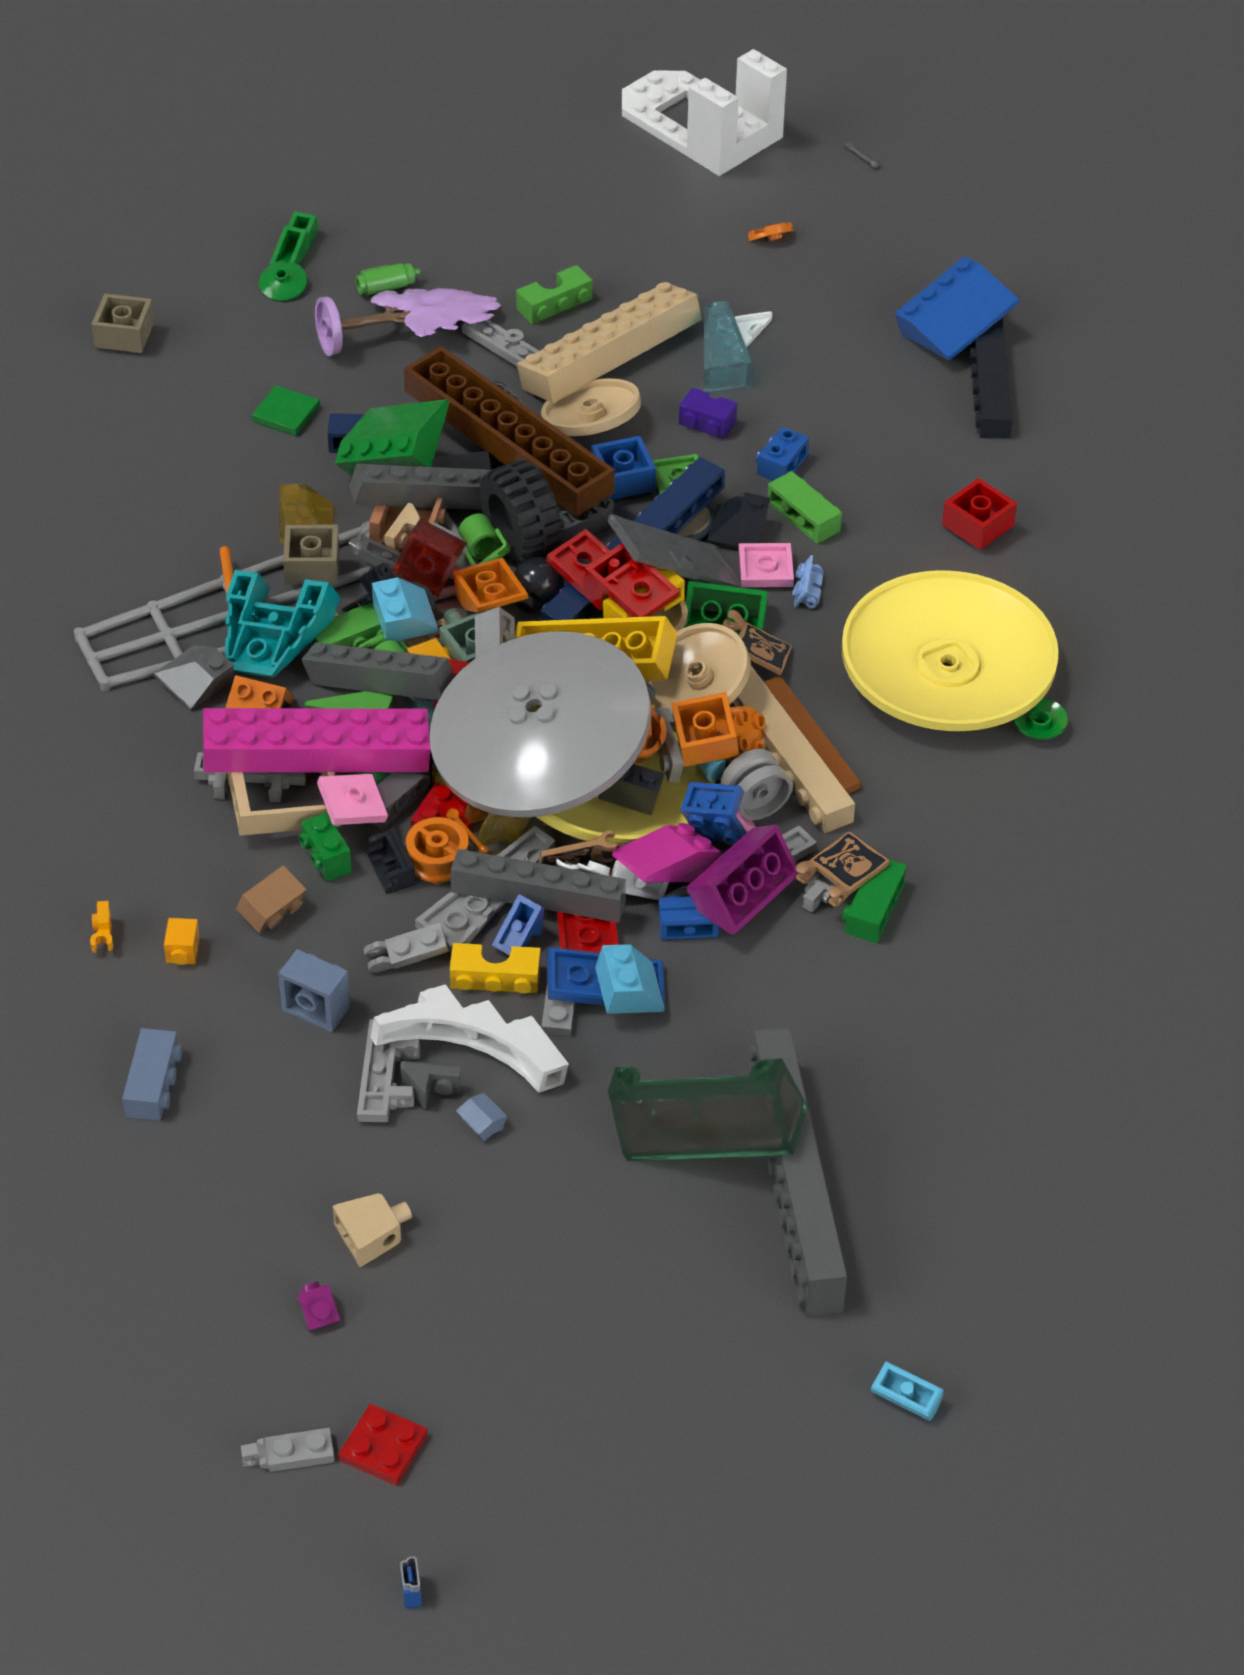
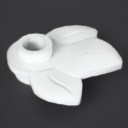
(592, 867)

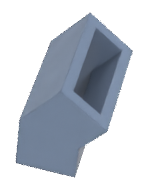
(482, 1116)

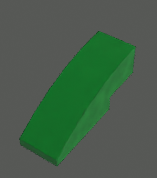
(296, 238)

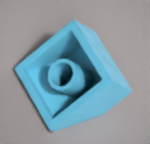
(402, 609)
(627, 981)

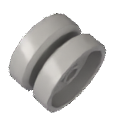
(763, 782)

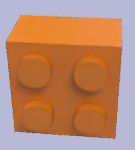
(705, 729)

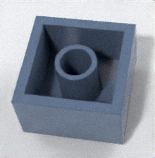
(314, 990)

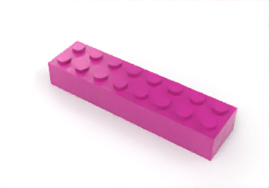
(315, 740)

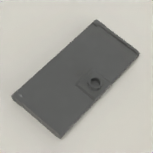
(673, 552)

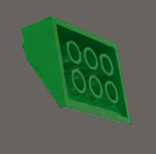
(394, 436)

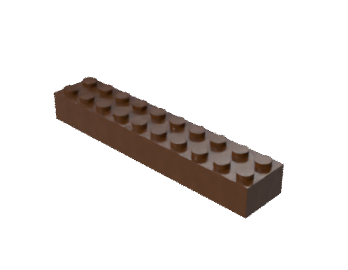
(510, 429)

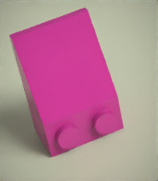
(668, 854)

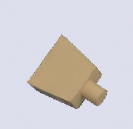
(370, 1225)

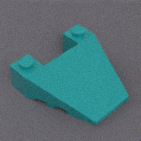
(270, 636)

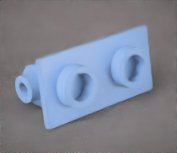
(808, 584)

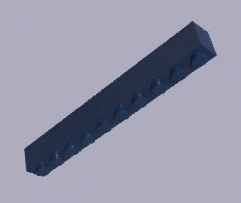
(667, 512)

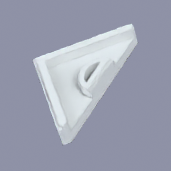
(752, 325)

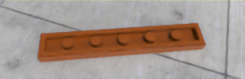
(813, 734)

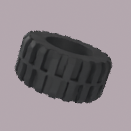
(523, 509)

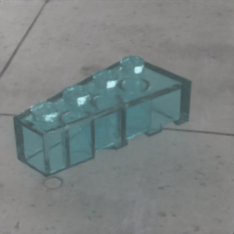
(725, 352)

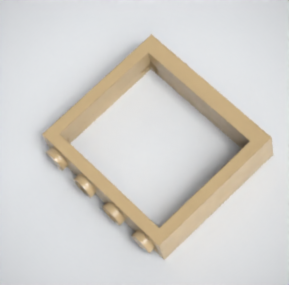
(267, 820)

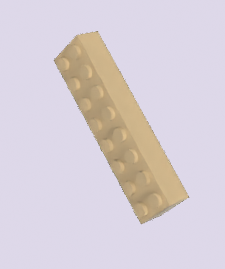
(608, 341)

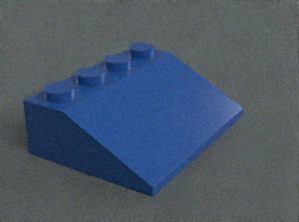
(955, 309)

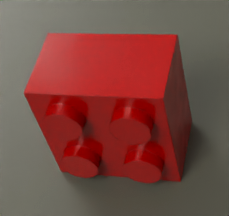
(979, 513)

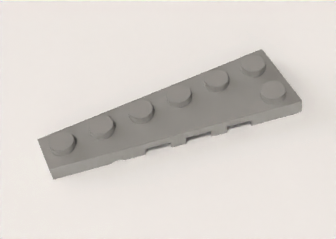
(466, 915)

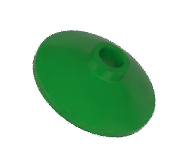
(283, 281)
(1043, 720)

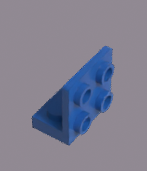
(714, 811)

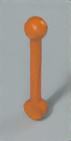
(453, 815)

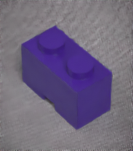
(707, 413)

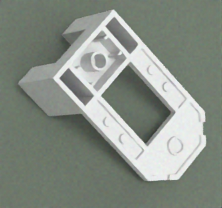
(720, 125)

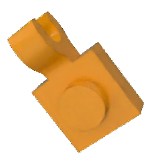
(102, 924)

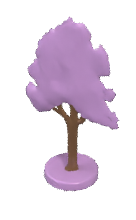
(420, 310)

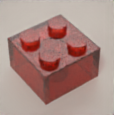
(429, 556)

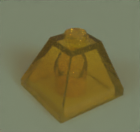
(302, 506)

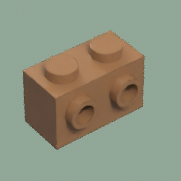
(271, 899)

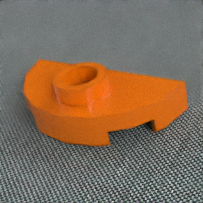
(772, 232)

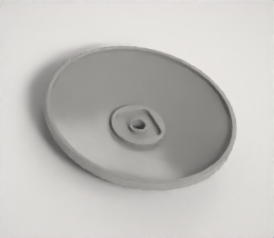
(548, 759)

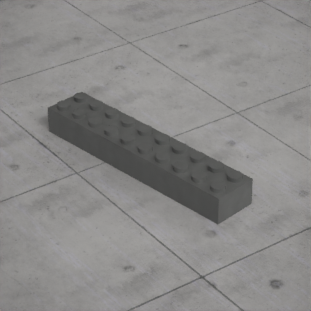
(804, 1198)

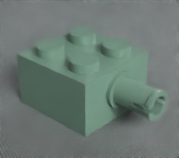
(459, 635)

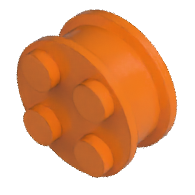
(433, 847)

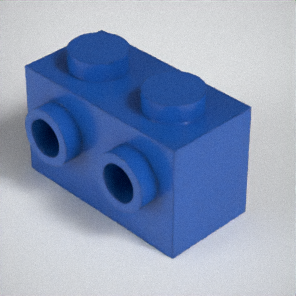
(782, 454)

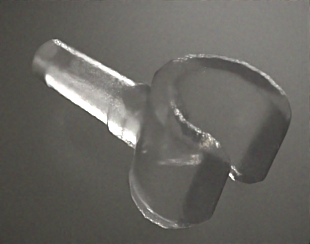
(356, 543)

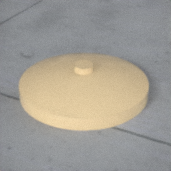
(594, 407)
(704, 663)

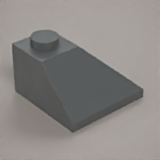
(196, 675)

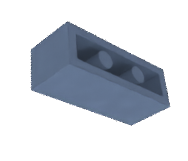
(151, 1074)

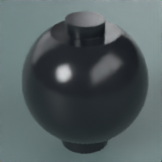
(539, 581)

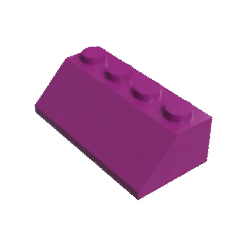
(744, 878)

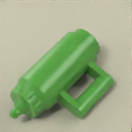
(385, 278)

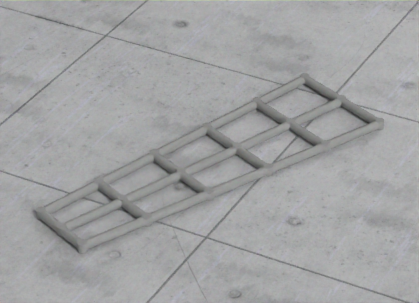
(170, 634)

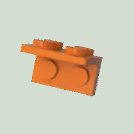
(257, 694)

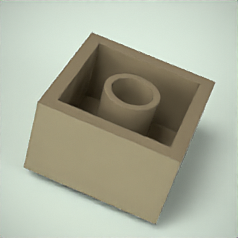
(123, 323)
(311, 553)

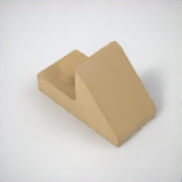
(401, 528)

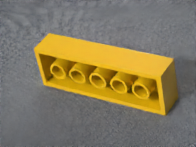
(643, 639)

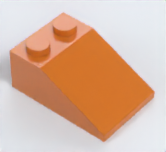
(487, 586)

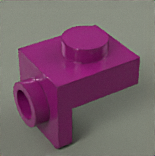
(317, 1305)

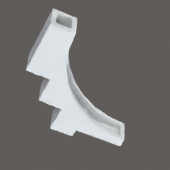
(479, 1026)

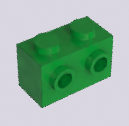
(325, 847)

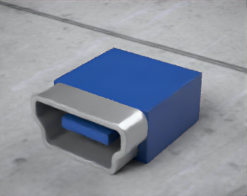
(410, 1583)

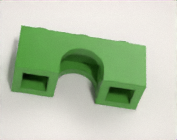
(541, 303)

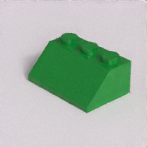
(713, 602)

